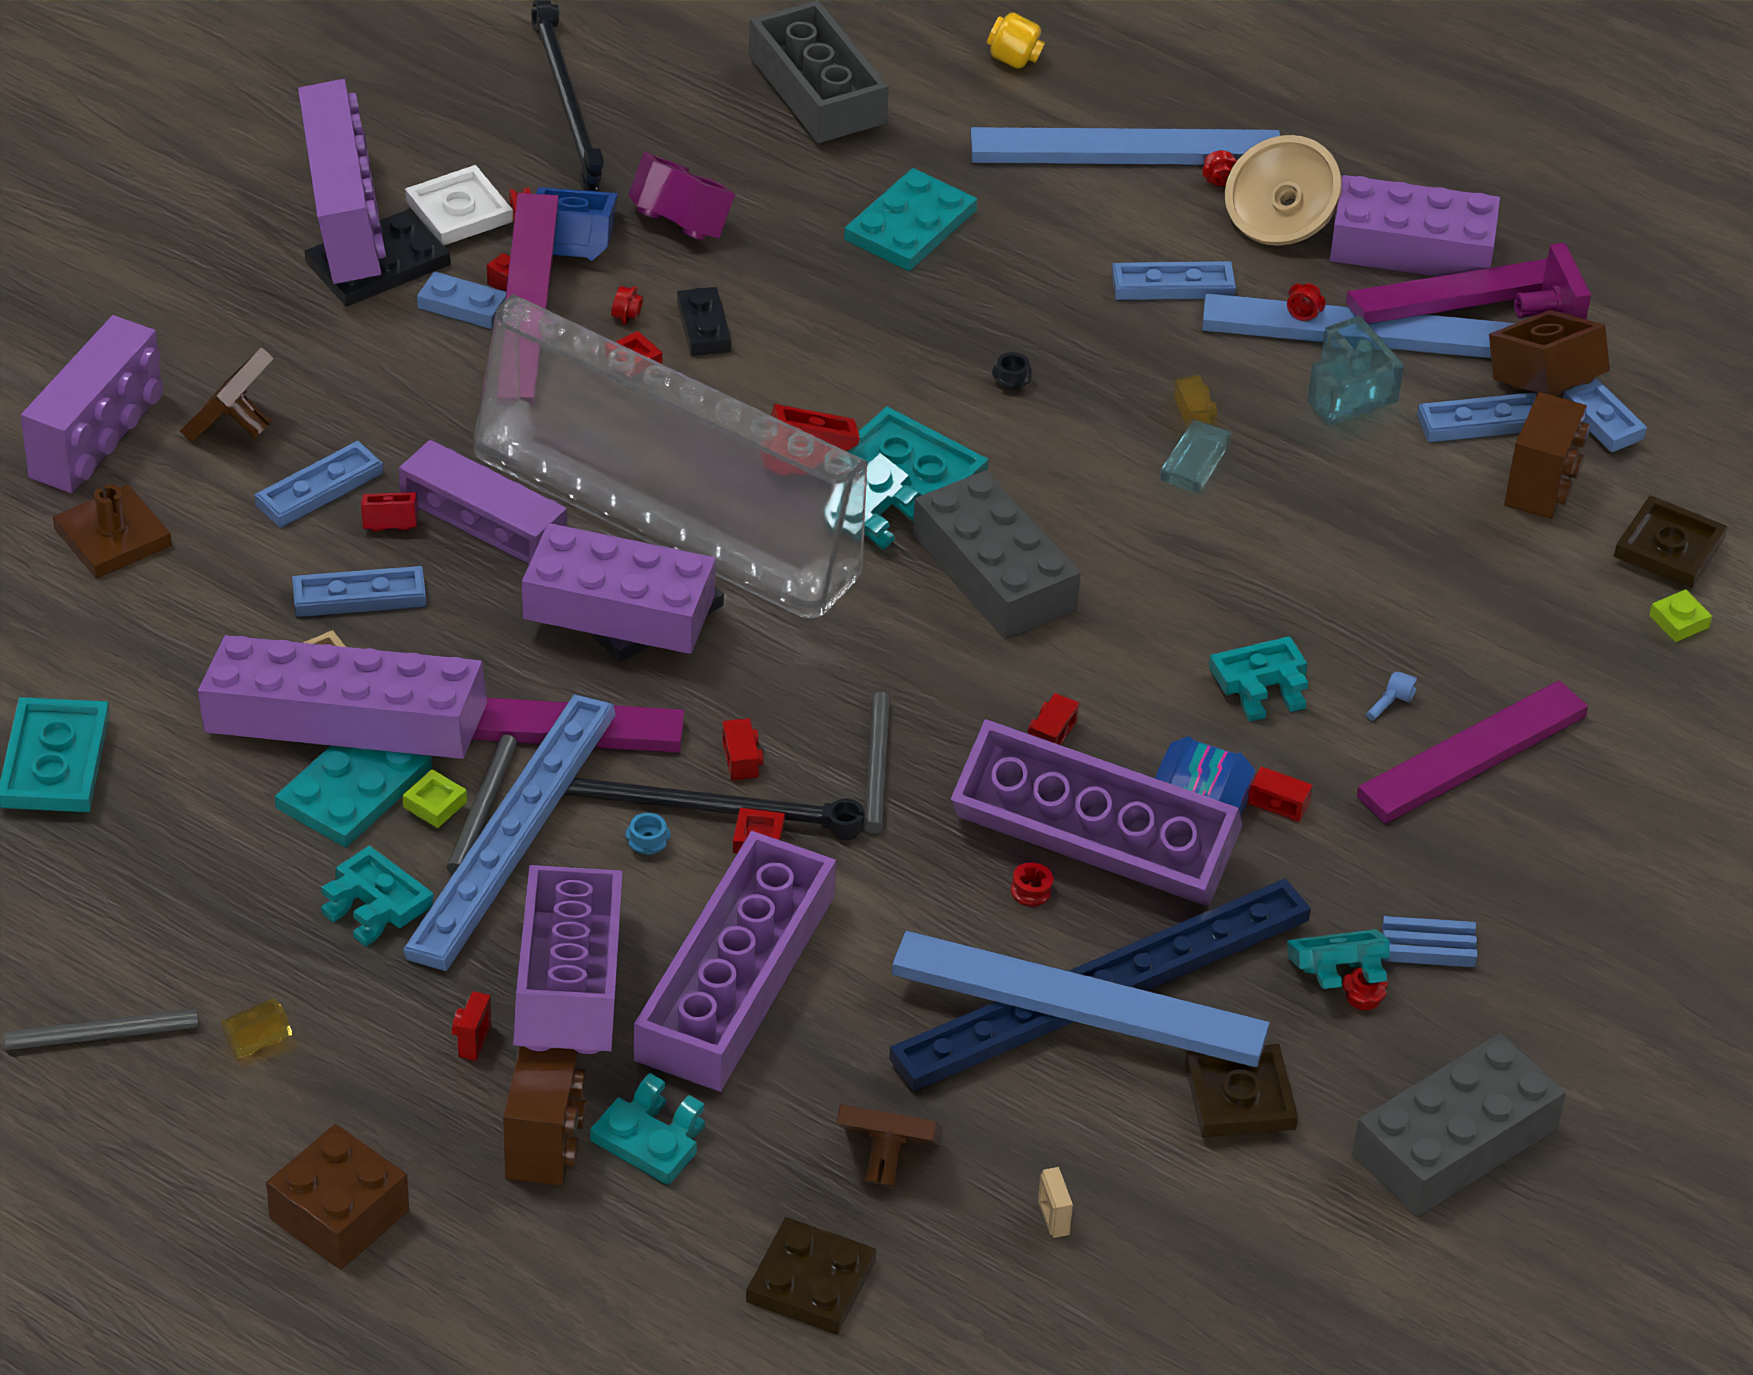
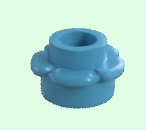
(647, 833)

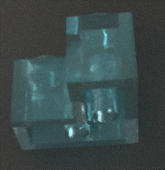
(1354, 372)

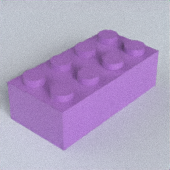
(1413, 227)
(92, 404)
(619, 588)

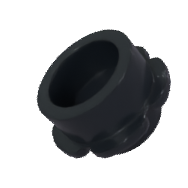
(1012, 370)

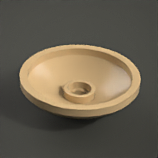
(1277, 172)

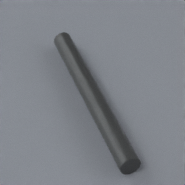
(877, 763)
(483, 800)
(101, 1029)

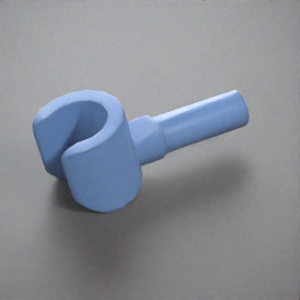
(1400, 687)

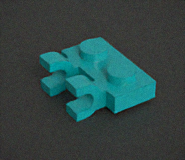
(886, 486)
(1259, 665)
(383, 886)
(1358, 949)
(645, 1141)

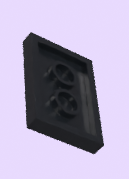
(409, 255)

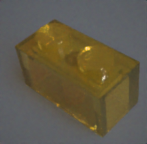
(1194, 400)
(256, 1028)

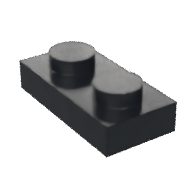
(703, 321)

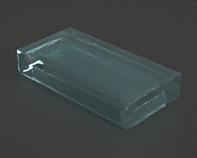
(1195, 456)

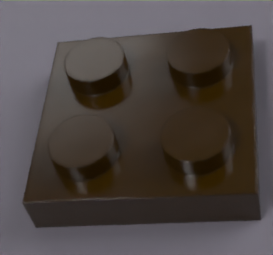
(1670, 541)
(1241, 1097)
(811, 1275)

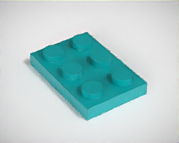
(910, 219)
(917, 450)
(54, 754)
(350, 789)

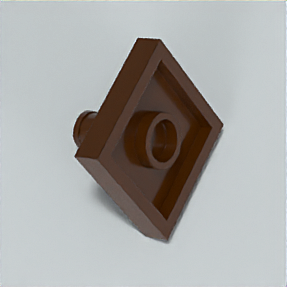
(231, 399)
(112, 530)
(888, 1134)

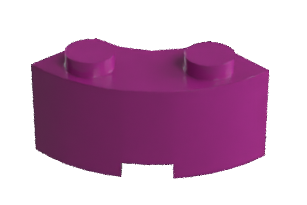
(685, 198)

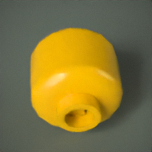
(1015, 40)

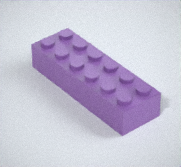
(342, 181)
(343, 696)
(1097, 812)
(568, 959)
(734, 961)

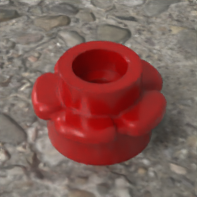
(1218, 167)
(627, 304)
(1301, 308)
(1361, 993)

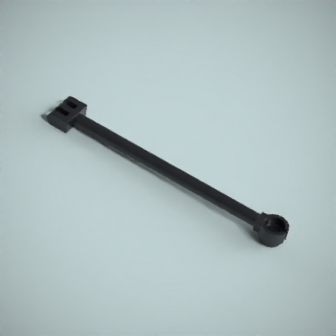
(591, 159)
(842, 817)

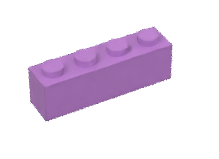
(479, 500)

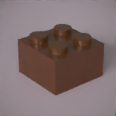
(1549, 352)
(1547, 455)
(544, 1115)
(338, 1196)

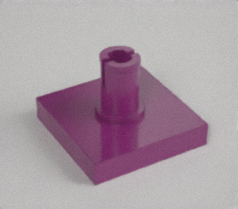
(1561, 288)

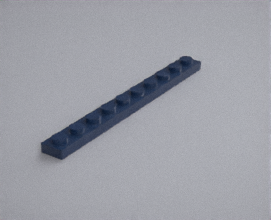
(1138, 965)

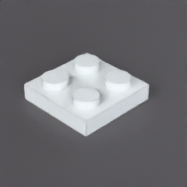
(458, 205)

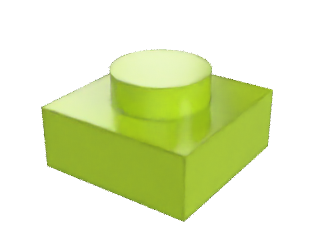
(1680, 615)
(434, 798)

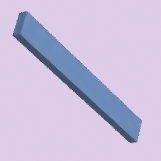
(1109, 145)
(1413, 333)
(509, 833)
(1081, 998)

